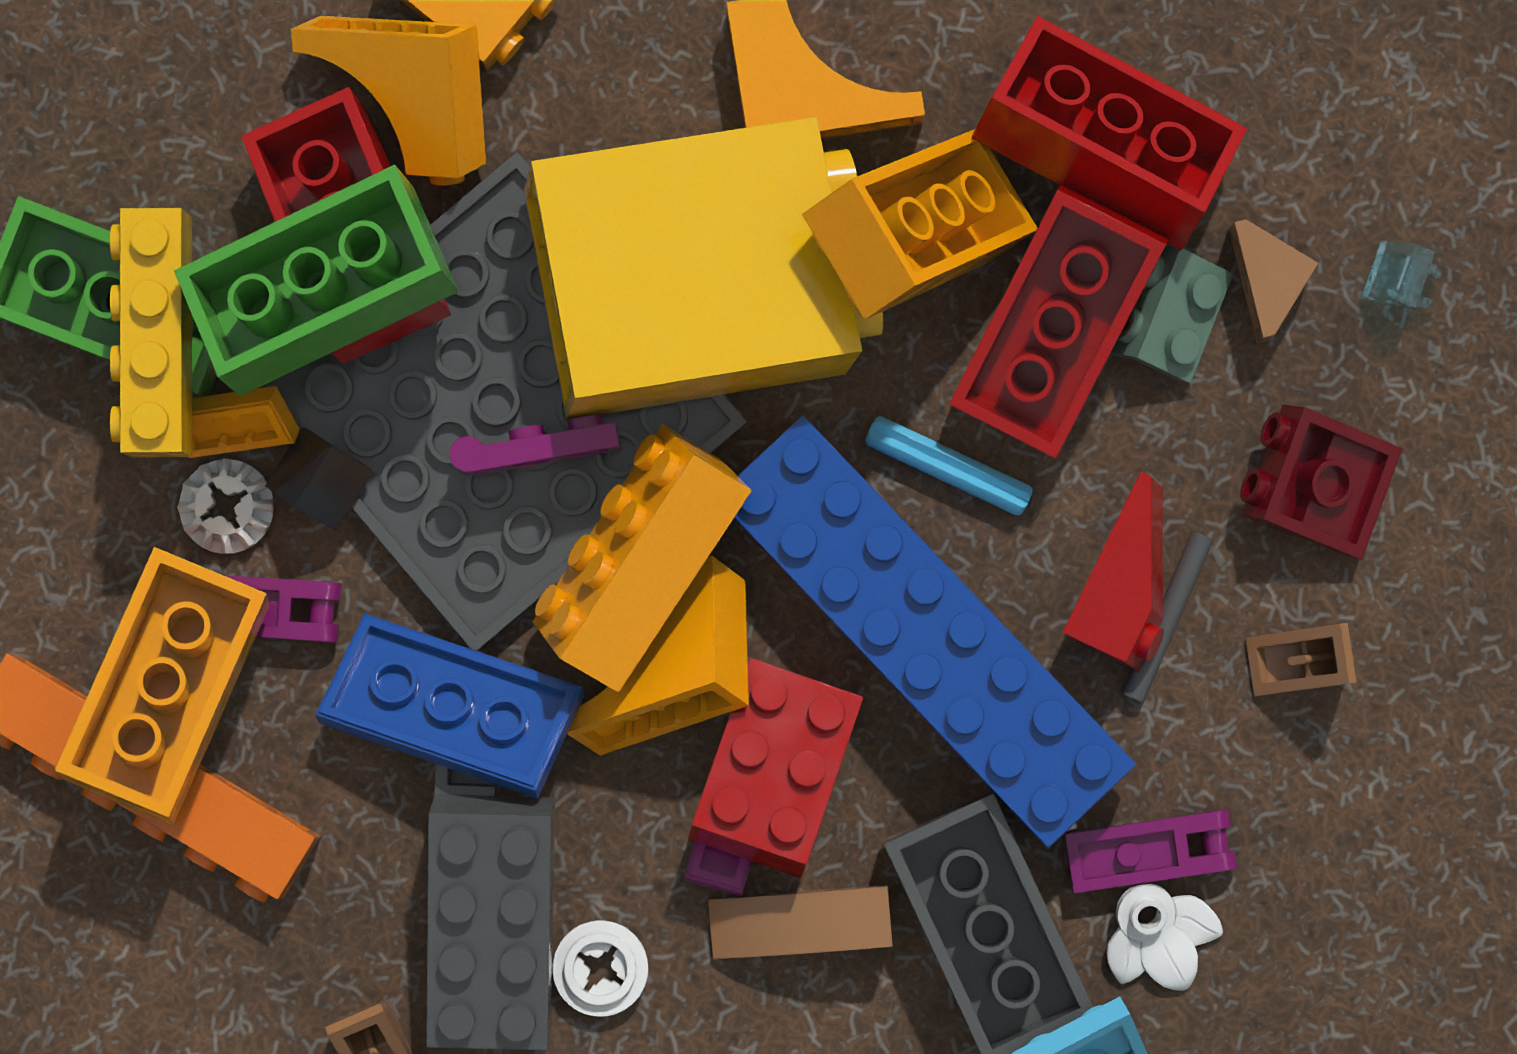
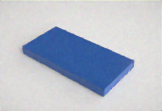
(450, 705)

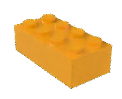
(918, 223)
(639, 556)
(163, 686)

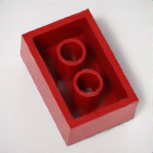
(776, 769)

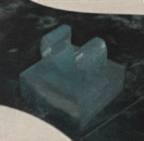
(1400, 275)

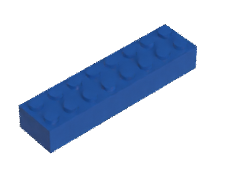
(928, 634)

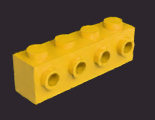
(154, 333)

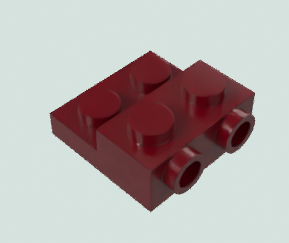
(1319, 480)

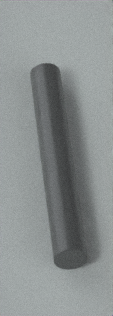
(1173, 607)

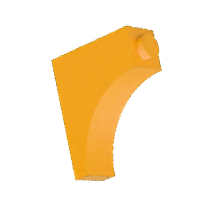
(421, 78)
(788, 82)
(686, 674)

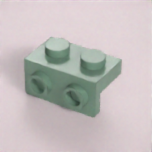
(1174, 314)

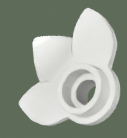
(1164, 944)

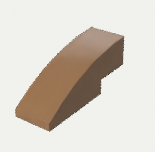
(800, 922)

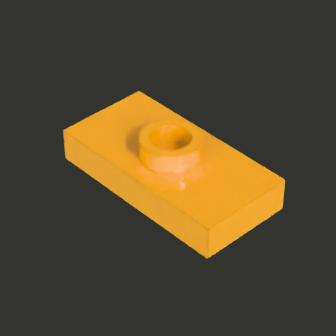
(241, 422)

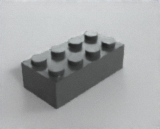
(490, 922)
(988, 926)

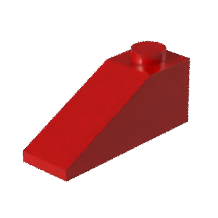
(1124, 593)

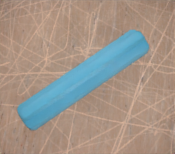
(948, 465)

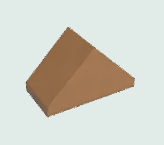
(1269, 275)
(1301, 659)
(369, 1031)

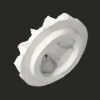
(253, 512)
(607, 996)

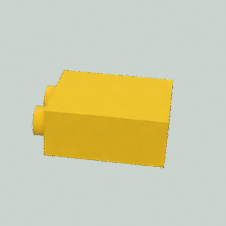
(691, 267)

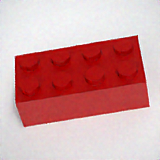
(1109, 132)
(315, 156)
(1058, 320)

